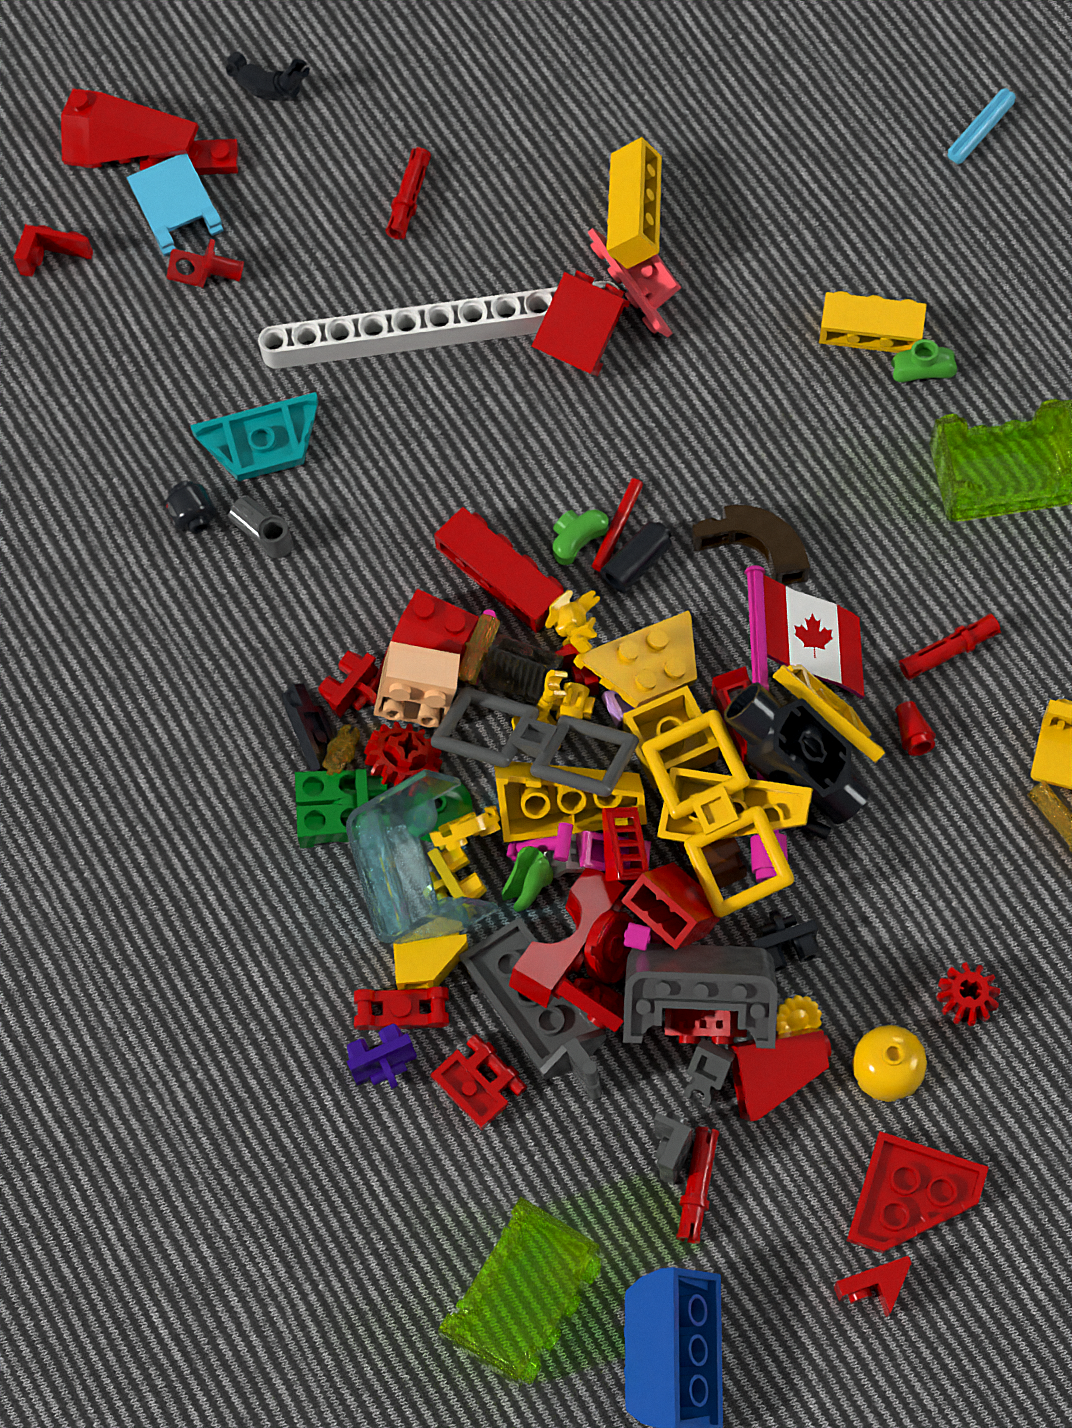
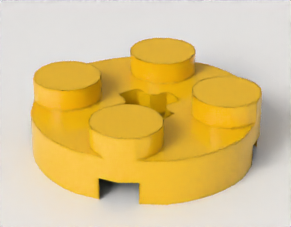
(454, 833)

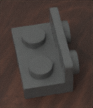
(674, 1145)

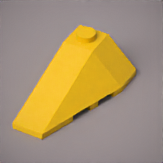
(783, 803)

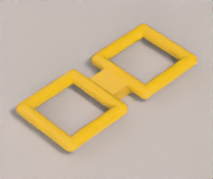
(717, 813)

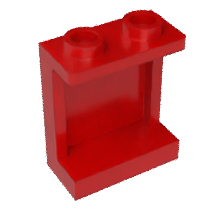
(580, 322)

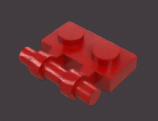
(470, 1089)

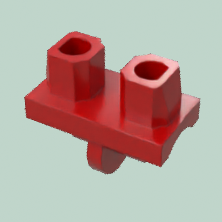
(357, 687)

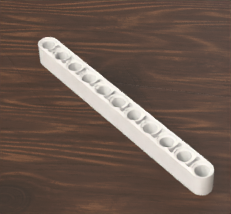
(391, 322)

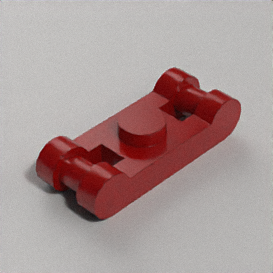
(401, 1008)

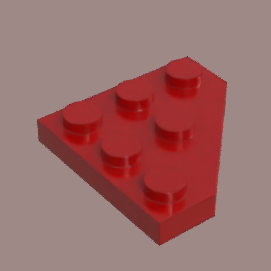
(911, 1192)

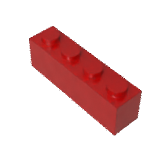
(498, 567)

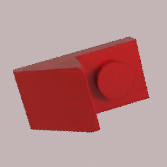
(885, 1279)

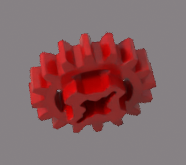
(400, 753)

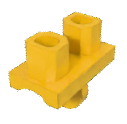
(447, 864)

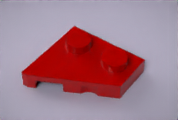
(596, 999)

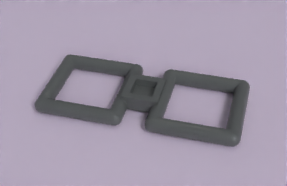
(535, 740)

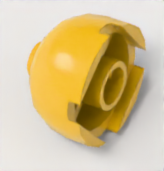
(889, 1063)

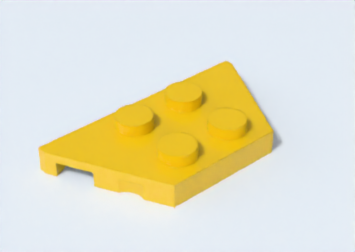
(646, 661)
(830, 707)

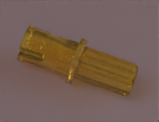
(478, 648)
(341, 750)

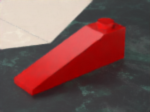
(110, 129)

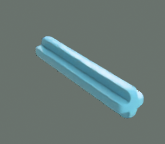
(981, 126)

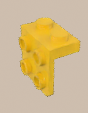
(1054, 746)

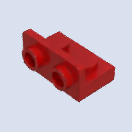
(695, 1023)

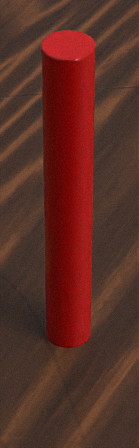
(617, 524)

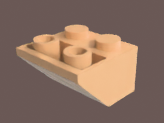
(417, 684)

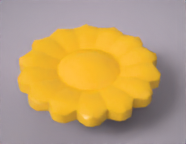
(797, 1014)

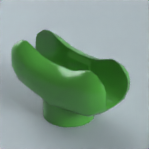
(923, 362)
(577, 531)
(527, 878)

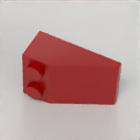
(433, 625)

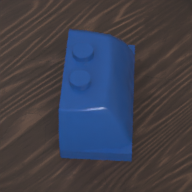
(674, 1349)

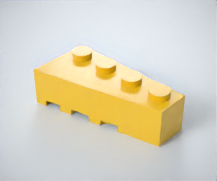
(536, 806)

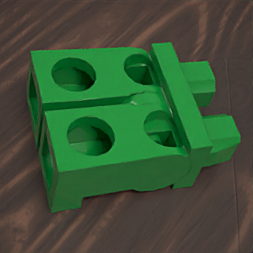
(327, 802)

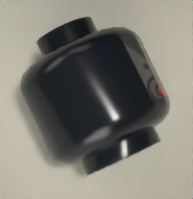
(190, 507)

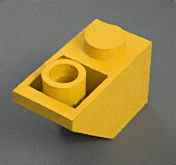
(427, 961)

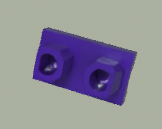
(383, 1061)

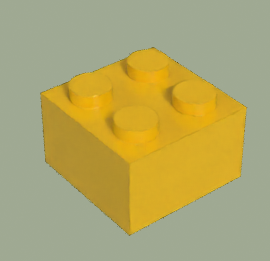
(663, 715)

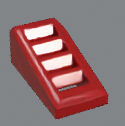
(637, 853)

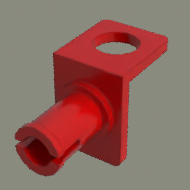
(204, 266)

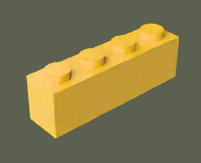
(634, 203)

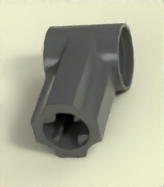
(262, 525)

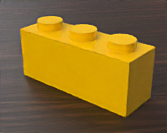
(871, 322)

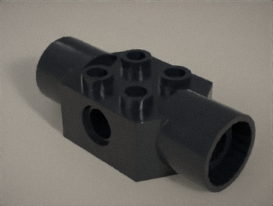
(798, 749)

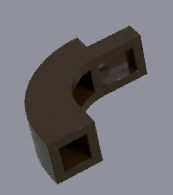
(761, 532)

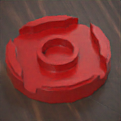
(605, 949)

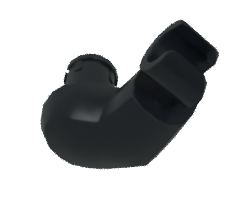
(264, 84)

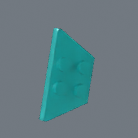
(261, 437)

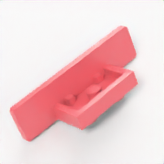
(647, 283)

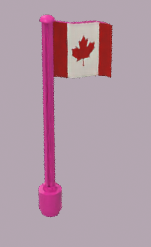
(795, 631)

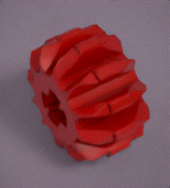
(968, 981)

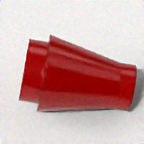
(915, 732)

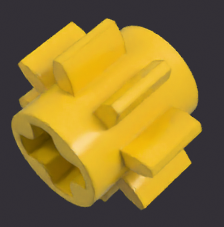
(575, 703)

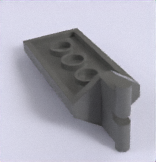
(554, 1037)

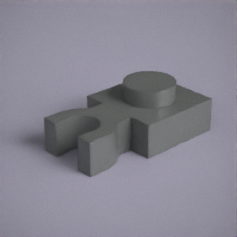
(709, 1070)

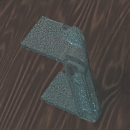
(394, 867)

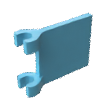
(172, 198)

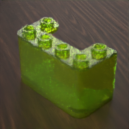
(1004, 465)
(523, 1294)

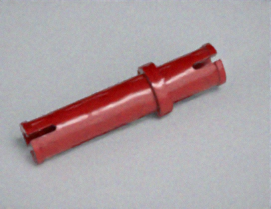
(405, 205)
(962, 640)
(695, 1197)

